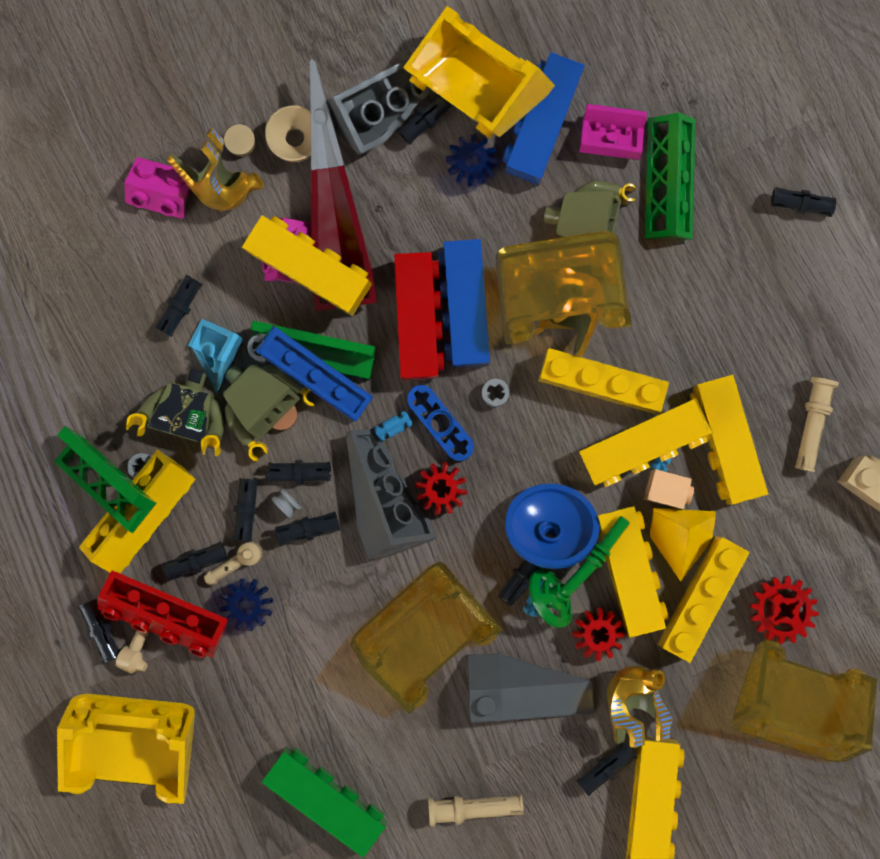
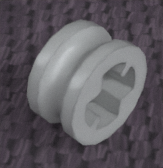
(256, 339)
(494, 383)
(133, 461)
(286, 503)

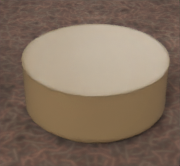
(240, 140)

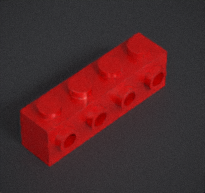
(417, 316)
(161, 614)

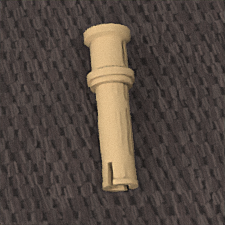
(818, 409)
(458, 810)

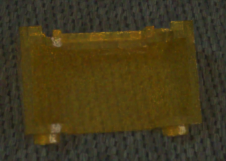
(561, 281)
(421, 634)
(806, 707)

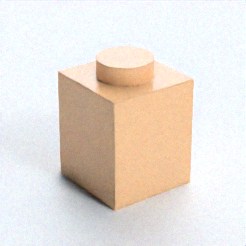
(669, 489)

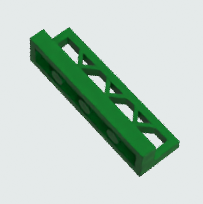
(679, 200)
(342, 355)
(109, 476)

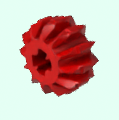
(450, 482)
(599, 645)

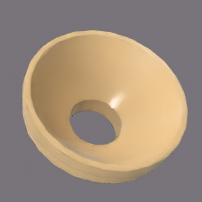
(283, 122)

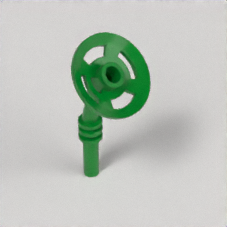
(559, 594)

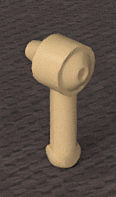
(247, 554)
(130, 657)

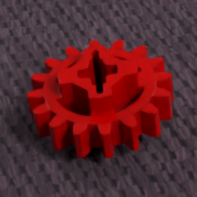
(794, 602)

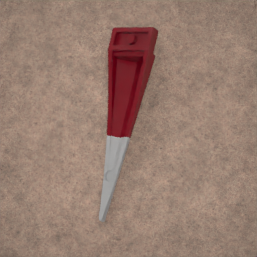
(333, 209)

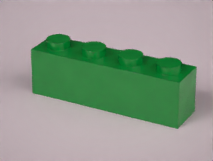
(325, 801)

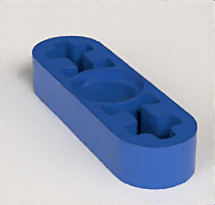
(431, 400)

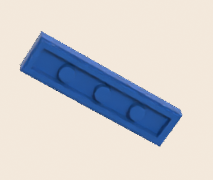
(314, 373)

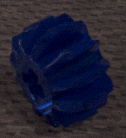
(468, 150)
(252, 595)

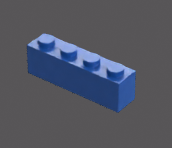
(542, 125)
(466, 303)

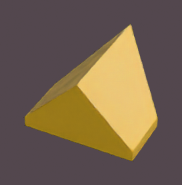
(682, 536)

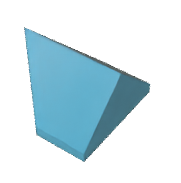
(215, 350)

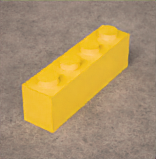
(307, 265)
(603, 381)
(730, 441)
(645, 442)
(110, 543)
(632, 576)
(703, 598)
(654, 800)

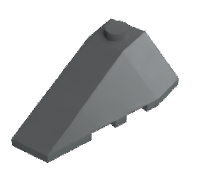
(374, 107)
(385, 509)
(517, 690)

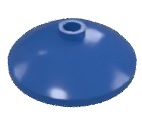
(553, 511)

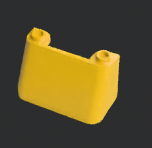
(476, 75)
(125, 743)

